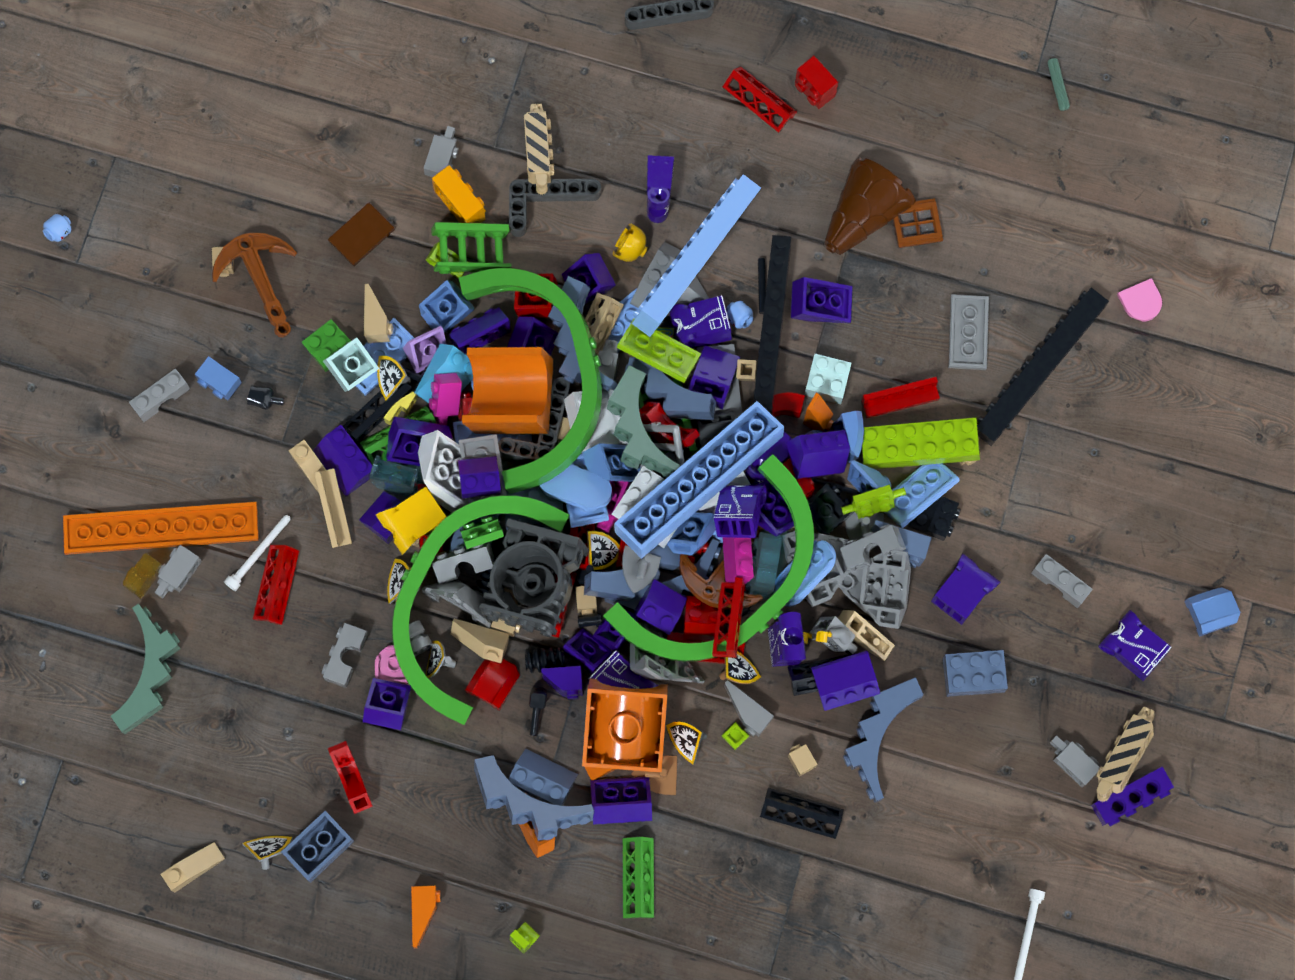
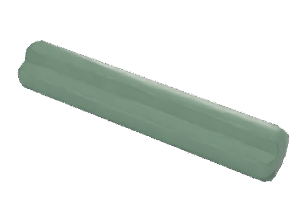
(1058, 84)

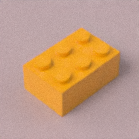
(458, 196)

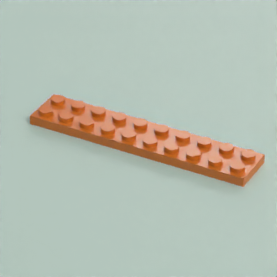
(160, 528)

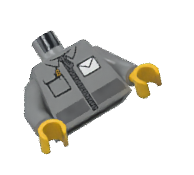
(832, 634)

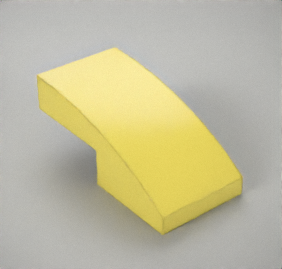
(404, 404)

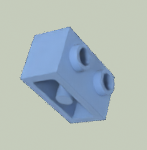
(217, 378)

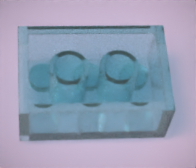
(765, 565)

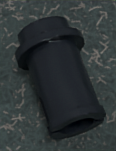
(590, 620)

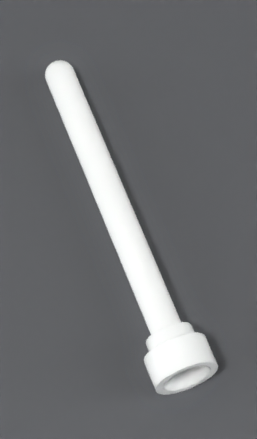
(234, 580)
(1036, 897)

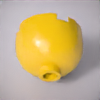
(630, 244)

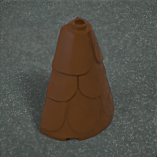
(865, 204)

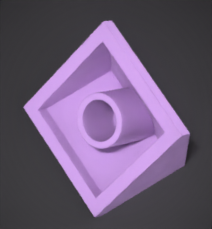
(422, 348)

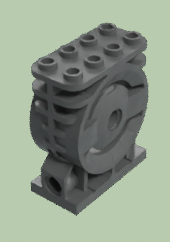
(548, 597)

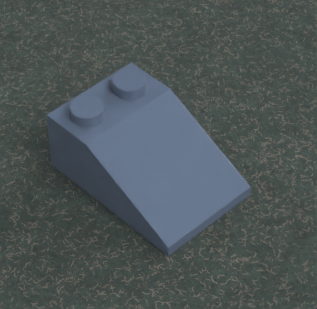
(915, 543)

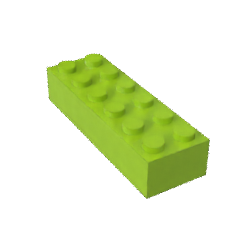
(921, 443)

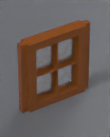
(918, 225)

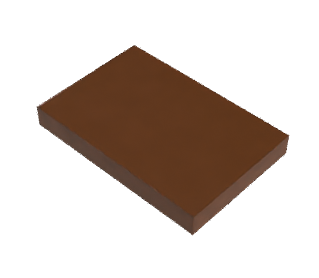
(361, 234)

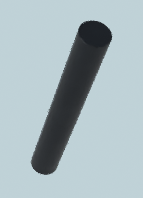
(761, 284)

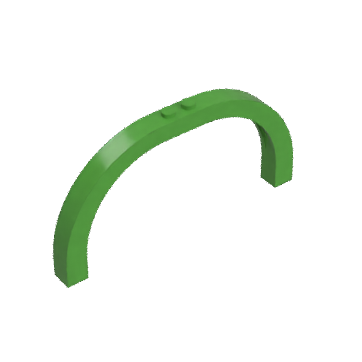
(568, 450)
(800, 511)
(413, 578)

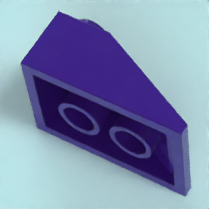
(821, 301)
(775, 513)

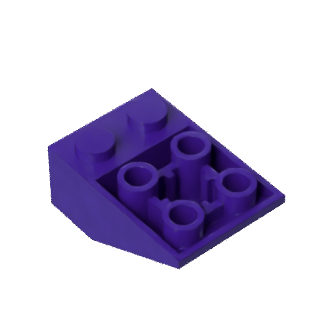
(714, 374)

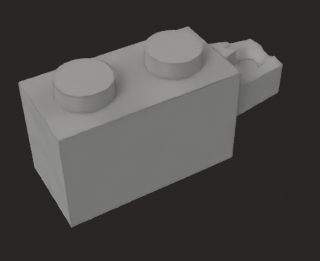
(441, 152)
(609, 359)
(177, 571)
(1074, 761)

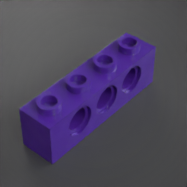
(1157, 778)

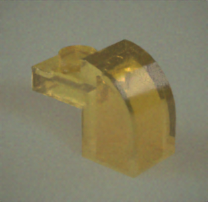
(139, 577)

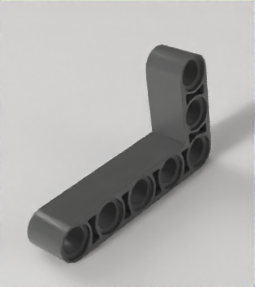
(662, 18)
(564, 194)
(542, 447)

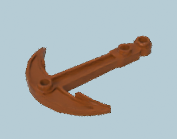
(253, 263)
(699, 585)

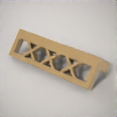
(605, 319)
(333, 508)

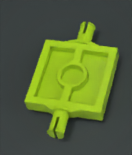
(873, 501)

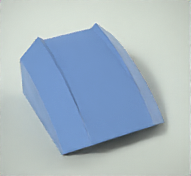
(445, 307)
(853, 424)
(692, 534)
(1213, 610)

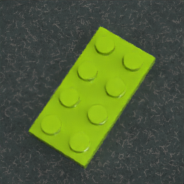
(660, 352)

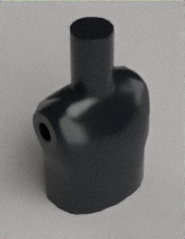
(263, 397)

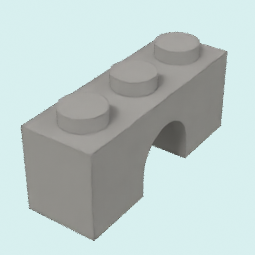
(168, 387)
(857, 552)
(446, 564)
(1053, 573)
(348, 639)

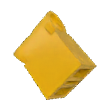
(412, 519)

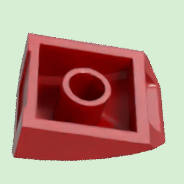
(493, 682)

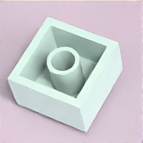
(351, 364)
(828, 378)

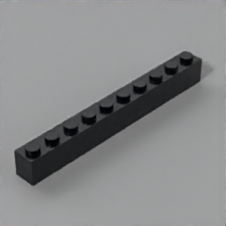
(772, 321)
(1041, 366)

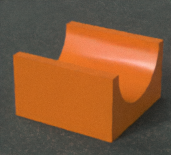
(510, 390)
(624, 727)

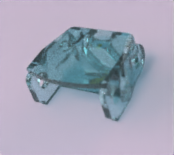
(395, 477)

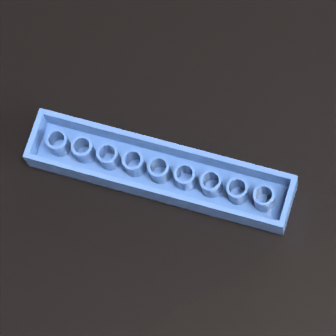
(694, 254)
(699, 479)

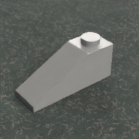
(751, 714)

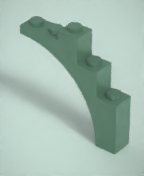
(629, 428)
(143, 701)

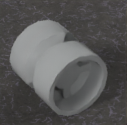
(418, 640)

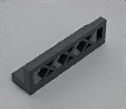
(377, 417)
(805, 682)
(800, 806)

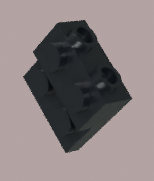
(827, 510)
(937, 518)

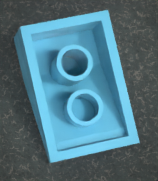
(445, 360)

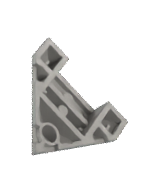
(662, 260)
(829, 584)
(881, 588)
(461, 596)
(659, 668)

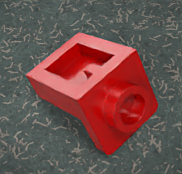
(465, 404)

